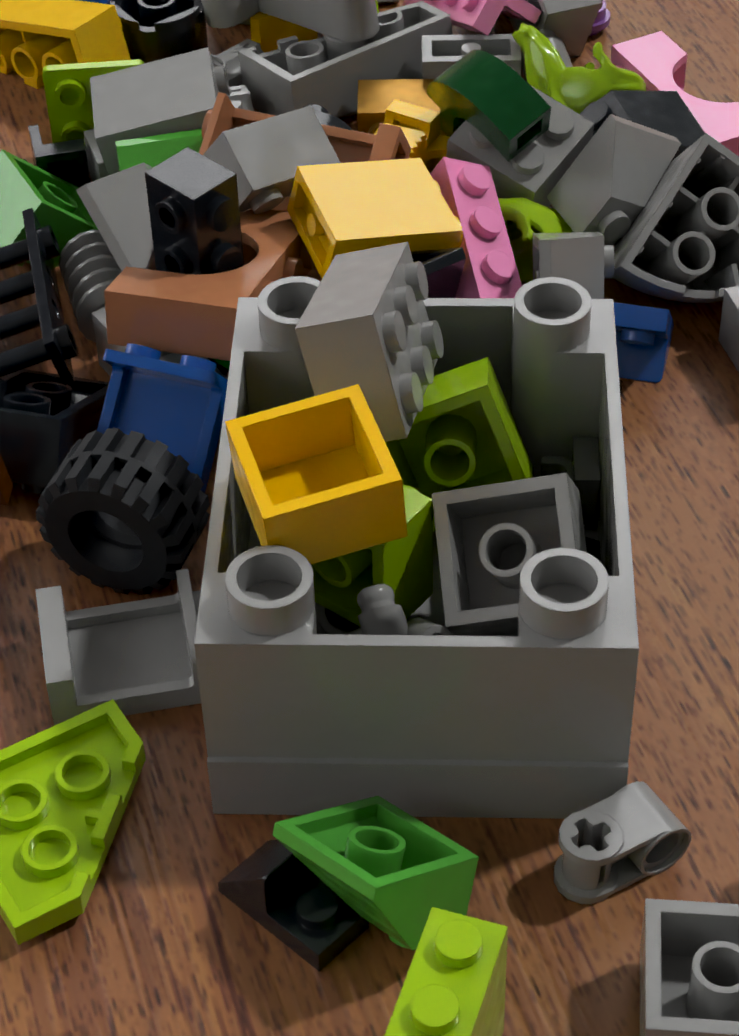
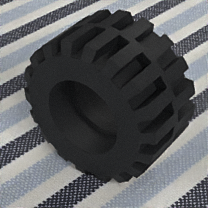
(123, 511)

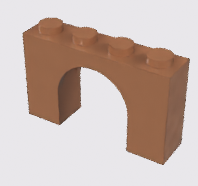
(199, 311)

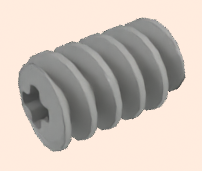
(87, 272)

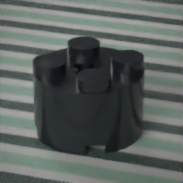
(162, 27)

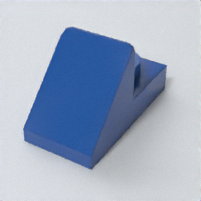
(642, 341)

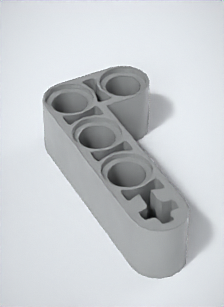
(336, 18)

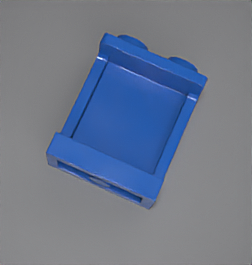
(167, 403)

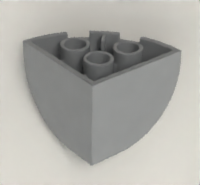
(688, 231)

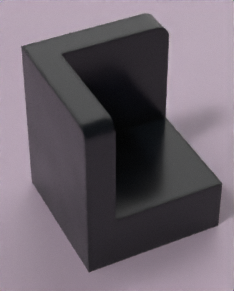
(61, 159)

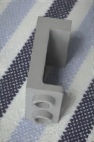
(154, 99)
(120, 652)

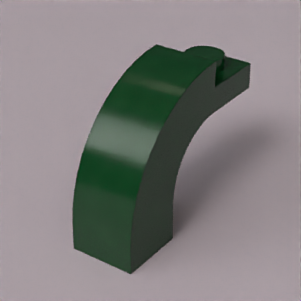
(492, 100)

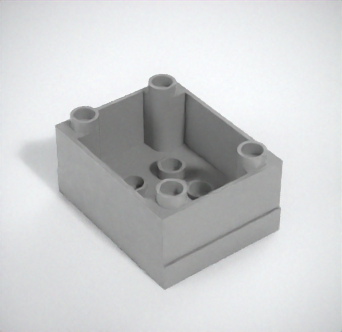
(427, 721)

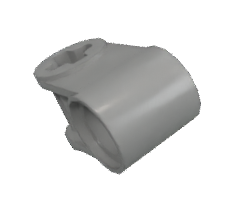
(617, 844)

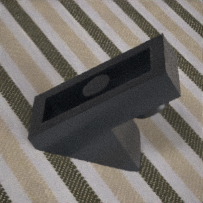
(293, 904)

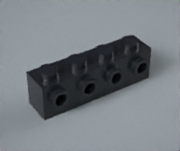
(194, 216)

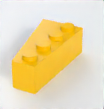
(55, 34)

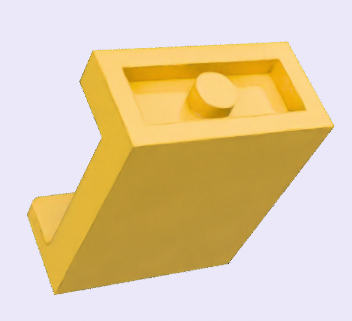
(370, 206)

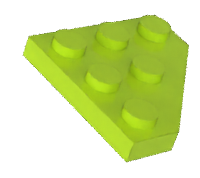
(60, 815)

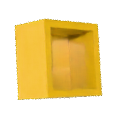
(318, 476)

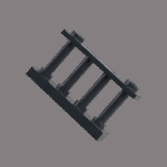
(57, 339)

